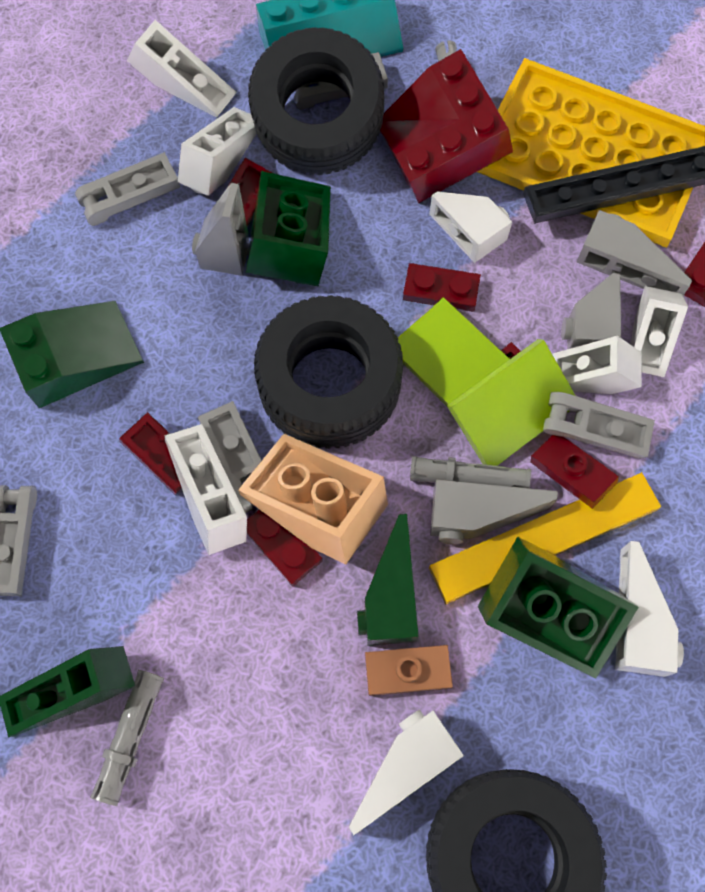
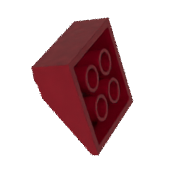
(444, 127)

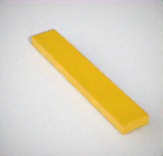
(552, 532)

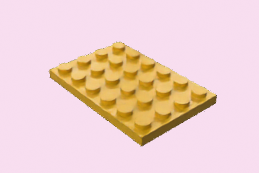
(576, 127)

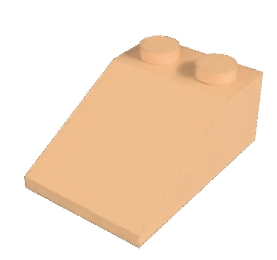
(317, 496)

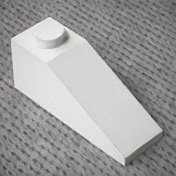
(179, 71)
(215, 151)
(207, 490)
(652, 635)
(412, 761)

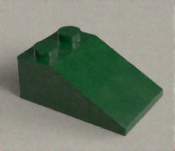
(290, 229)
(69, 349)
(555, 608)

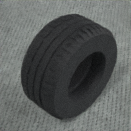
(308, 58)
(319, 325)
(573, 836)

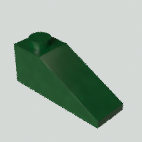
(390, 600)
(67, 689)

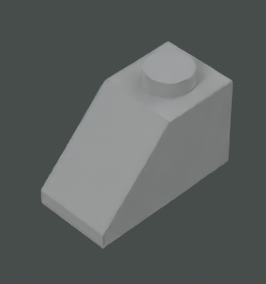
(595, 315)

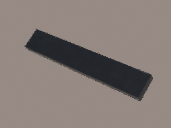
(616, 185)

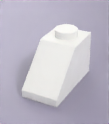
(471, 222)
(657, 328)
(602, 366)

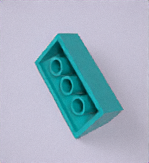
(368, 21)

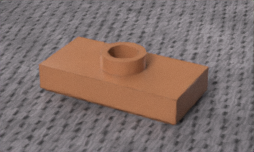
(408, 670)

